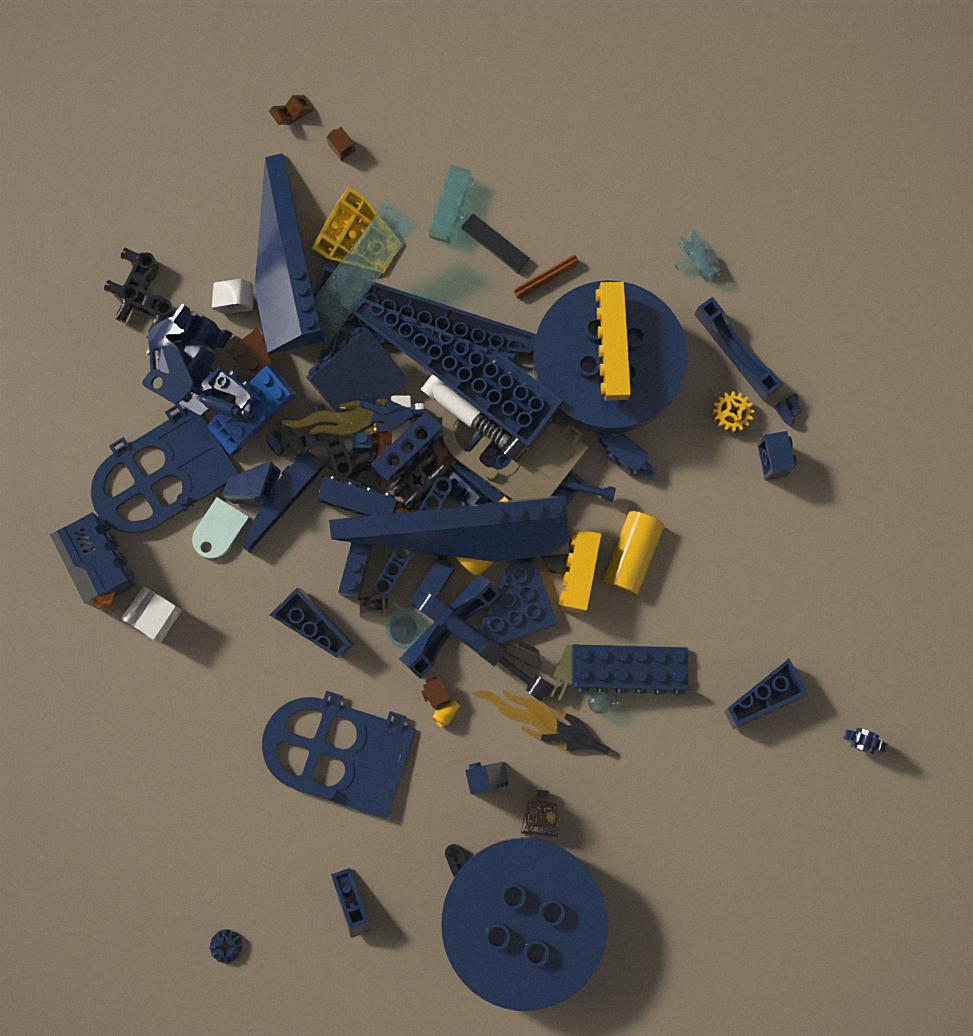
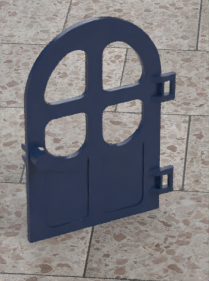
(190, 455)
(370, 764)

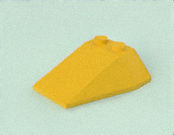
(344, 226)

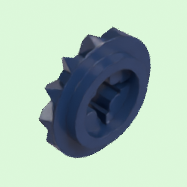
(231, 938)

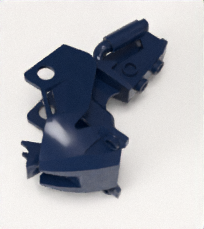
(185, 360)

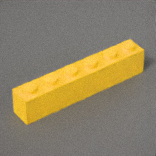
(614, 341)

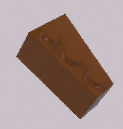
(251, 353)

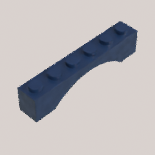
(755, 372)
(473, 599)

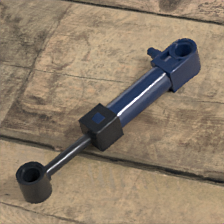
(478, 642)

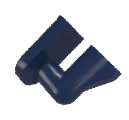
(786, 414)

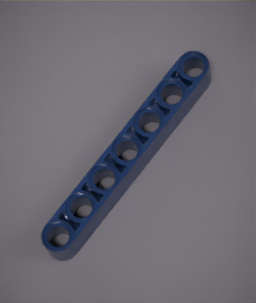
(396, 559)

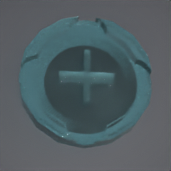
(404, 627)

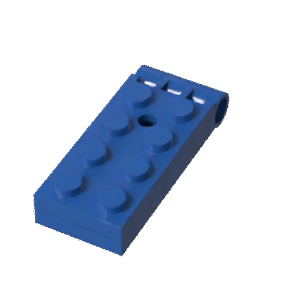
(274, 394)

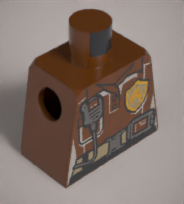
(541, 816)

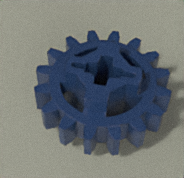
(865, 741)

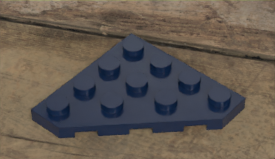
(521, 606)

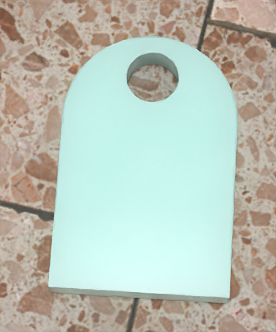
(220, 528)

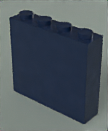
(357, 372)

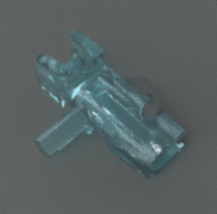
(702, 258)

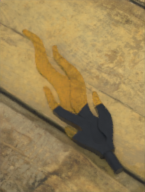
(549, 726)

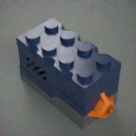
(94, 560)

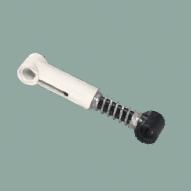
(472, 417)

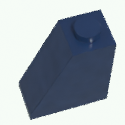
(253, 485)

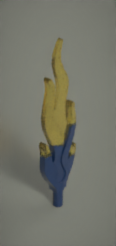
(365, 414)

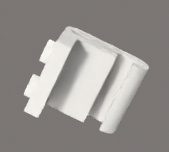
(151, 614)

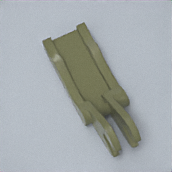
(563, 672)

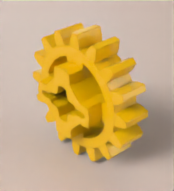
(735, 419)

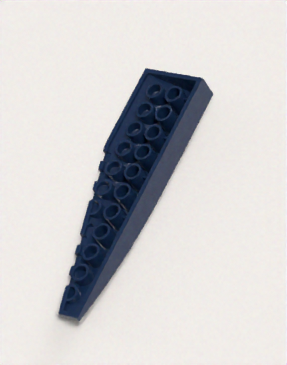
(282, 271)
(447, 318)
(472, 371)
(469, 531)

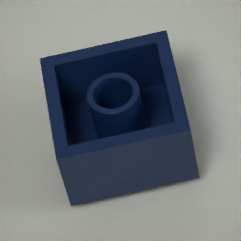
(776, 455)

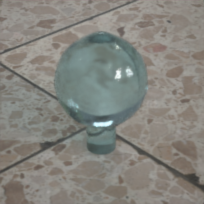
(601, 702)

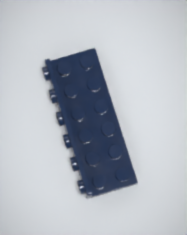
(629, 668)

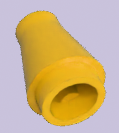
(445, 714)

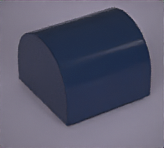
(274, 440)

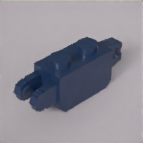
(627, 454)

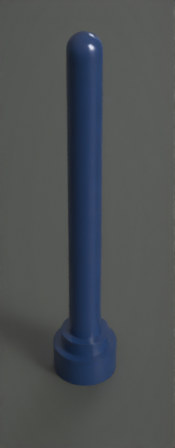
(606, 493)

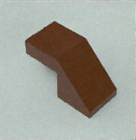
(295, 109)

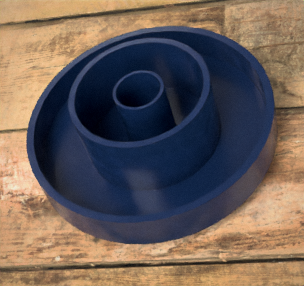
(569, 359)
(524, 924)

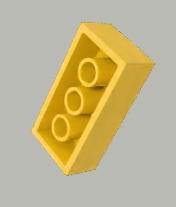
(581, 571)

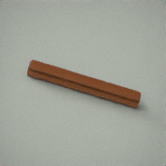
(546, 276)

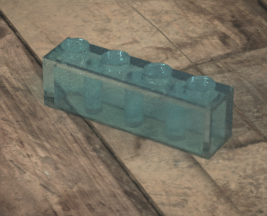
(450, 203)

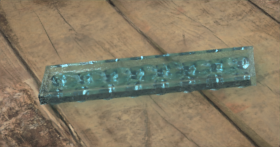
(362, 267)

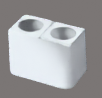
(232, 296)

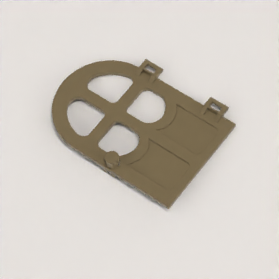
(537, 470)

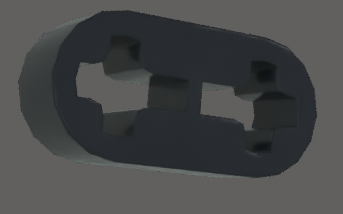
(451, 861)

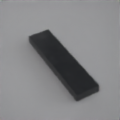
(495, 243)

